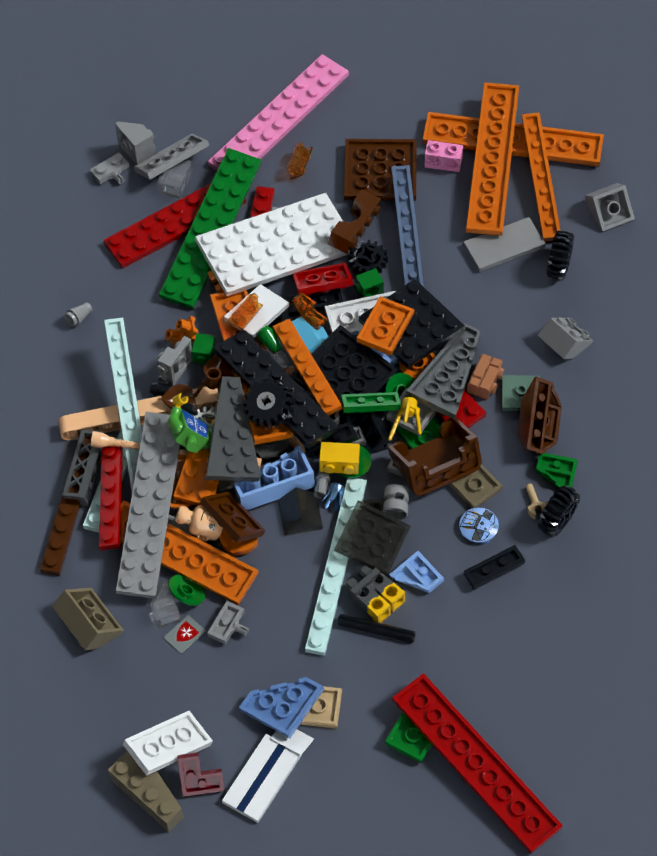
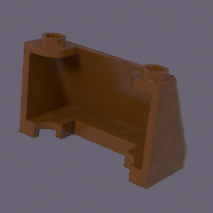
(439, 460)

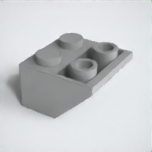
(565, 337)

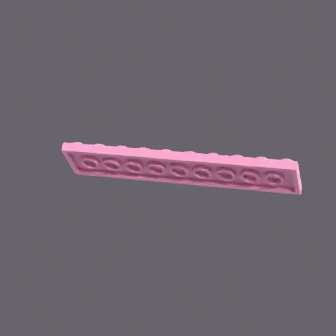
(285, 110)

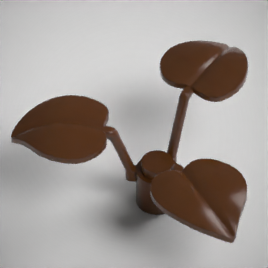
(213, 372)

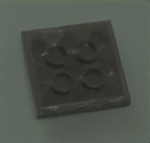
(372, 538)

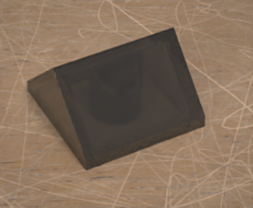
(299, 512)

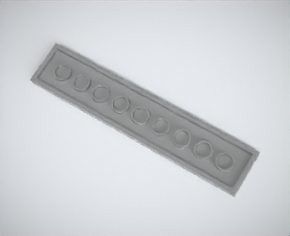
(149, 509)

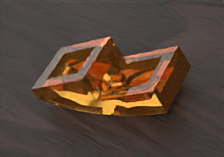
(305, 308)

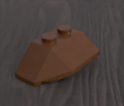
(539, 417)

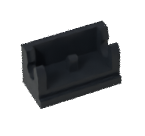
(376, 430)

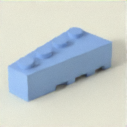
(276, 480)

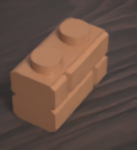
(485, 376)

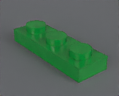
(370, 402)

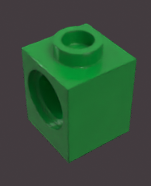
(369, 283)

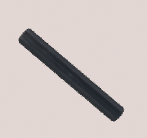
(376, 628)

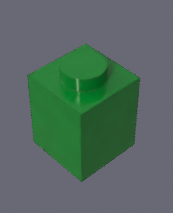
(203, 348)

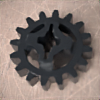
(367, 257)

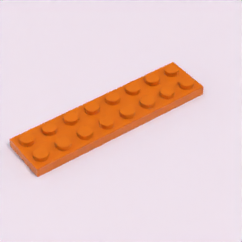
(201, 562)

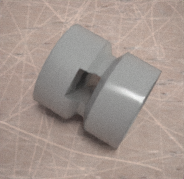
(396, 501)

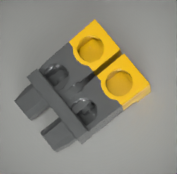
(375, 593)

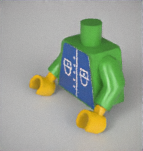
(188, 429)

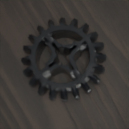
(560, 255)
(558, 510)

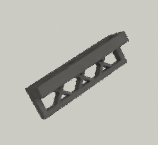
(90, 474)

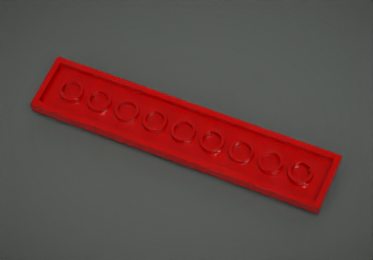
(477, 763)

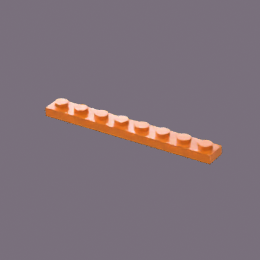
(541, 175)

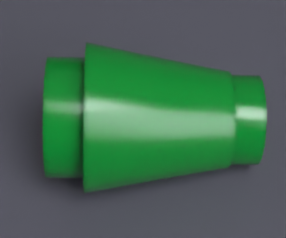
(269, 339)

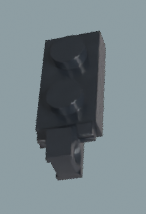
(345, 434)

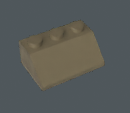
(87, 617)

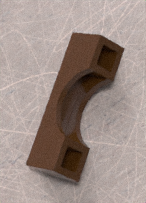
(346, 234)

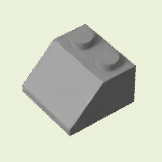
(135, 141)
(610, 206)

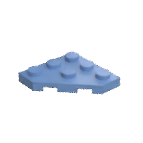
(283, 704)

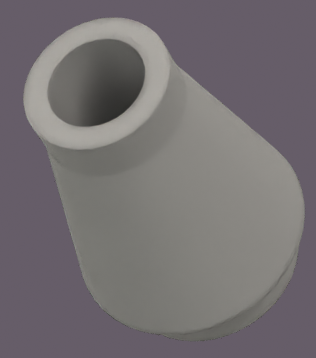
(77, 314)

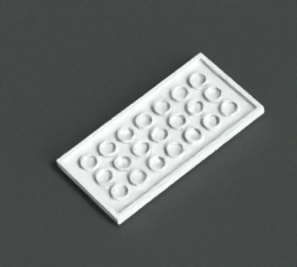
(271, 244)

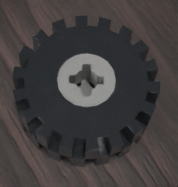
(269, 413)

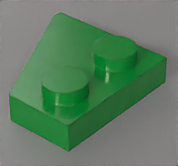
(557, 469)

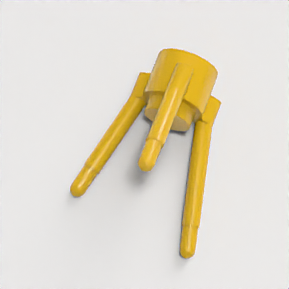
(408, 409)

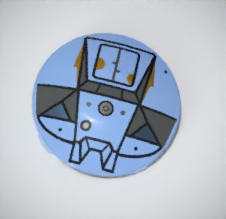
(478, 525)

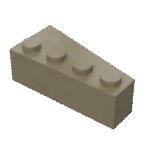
(147, 791)

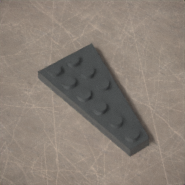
(446, 376)
(231, 441)

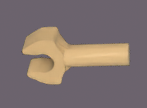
(535, 503)

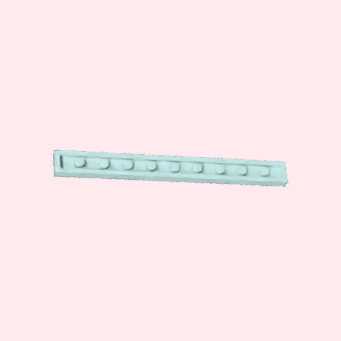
(124, 390)
(333, 574)

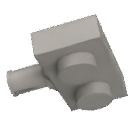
(110, 169)
(227, 623)

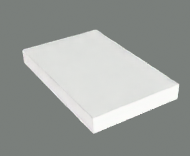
(272, 307)

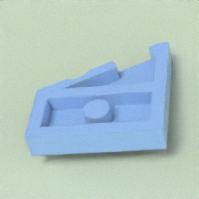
(417, 573)

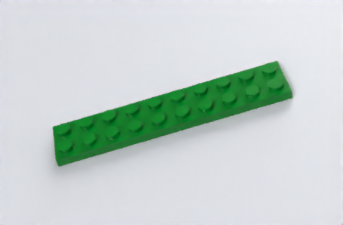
(217, 210)

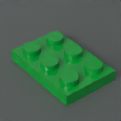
(408, 740)

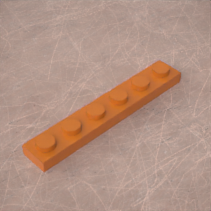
(307, 367)

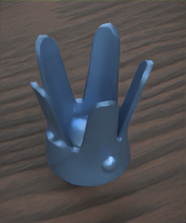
(335, 490)

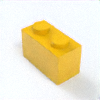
(339, 458)

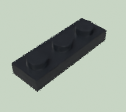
(321, 298)
(494, 567)

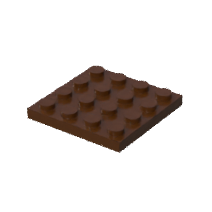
(371, 163)

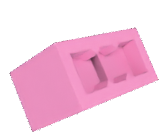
(443, 156)

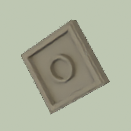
(477, 487)

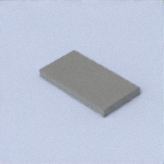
(171, 156)
(492, 250)

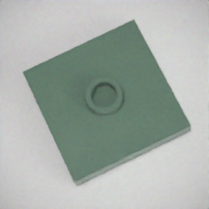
(513, 390)

